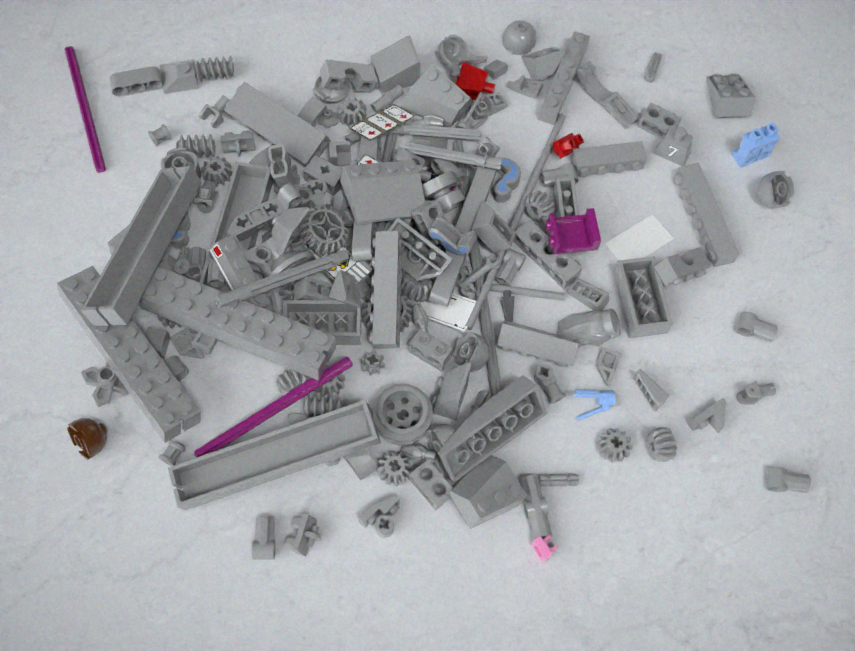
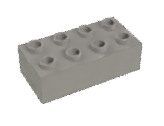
(642, 297)
(329, 317)

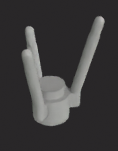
(466, 122)

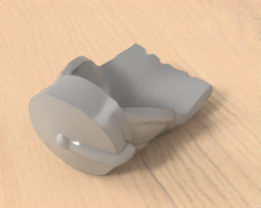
(591, 327)

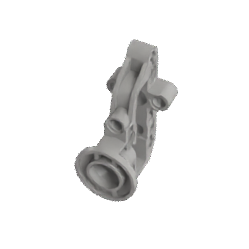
(262, 216)

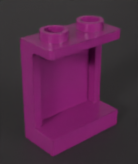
(573, 232)

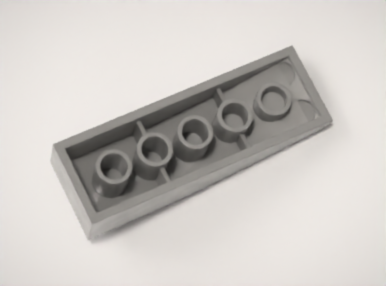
(492, 427)

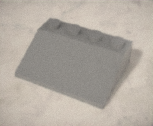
(382, 190)

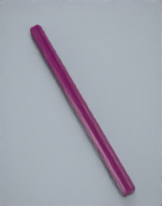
(85, 110)
(274, 408)

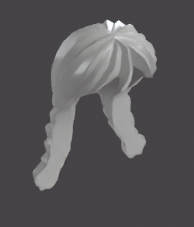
(455, 51)

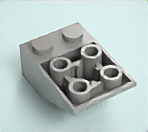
(730, 95)

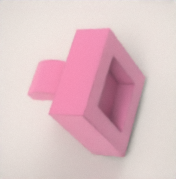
(542, 549)

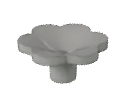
(328, 119)

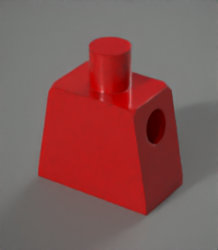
(473, 81)

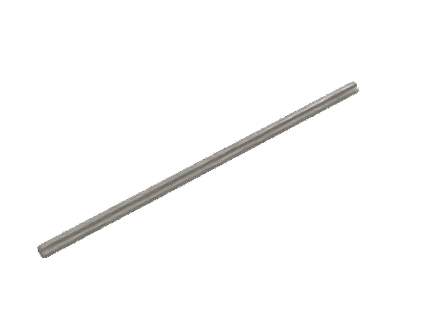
(485, 318)

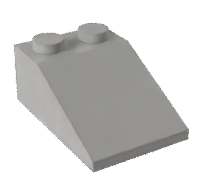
(452, 392)

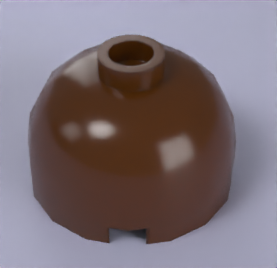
(88, 436)

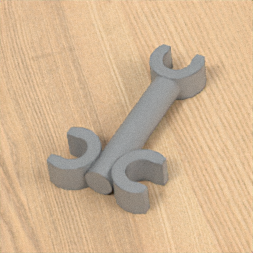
(466, 283)

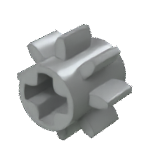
(285, 292)
(372, 357)

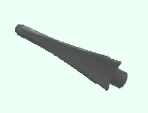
(508, 305)

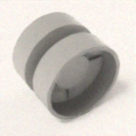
(440, 190)

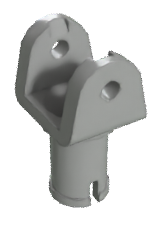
(216, 110)
(754, 393)

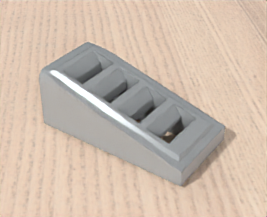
(600, 295)
(653, 393)

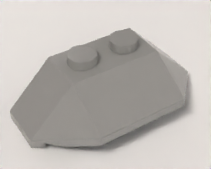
(419, 255)

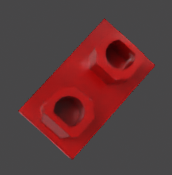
(566, 144)

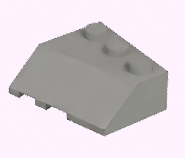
(436, 96)
(487, 492)

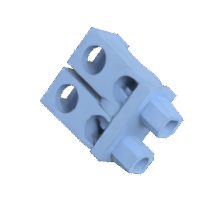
(755, 144)

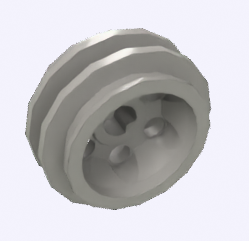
(400, 431)

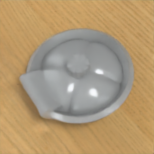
(331, 95)

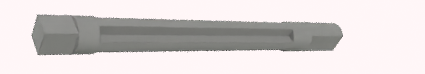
(281, 279)

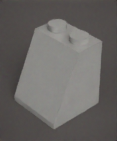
(396, 65)

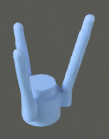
(603, 398)

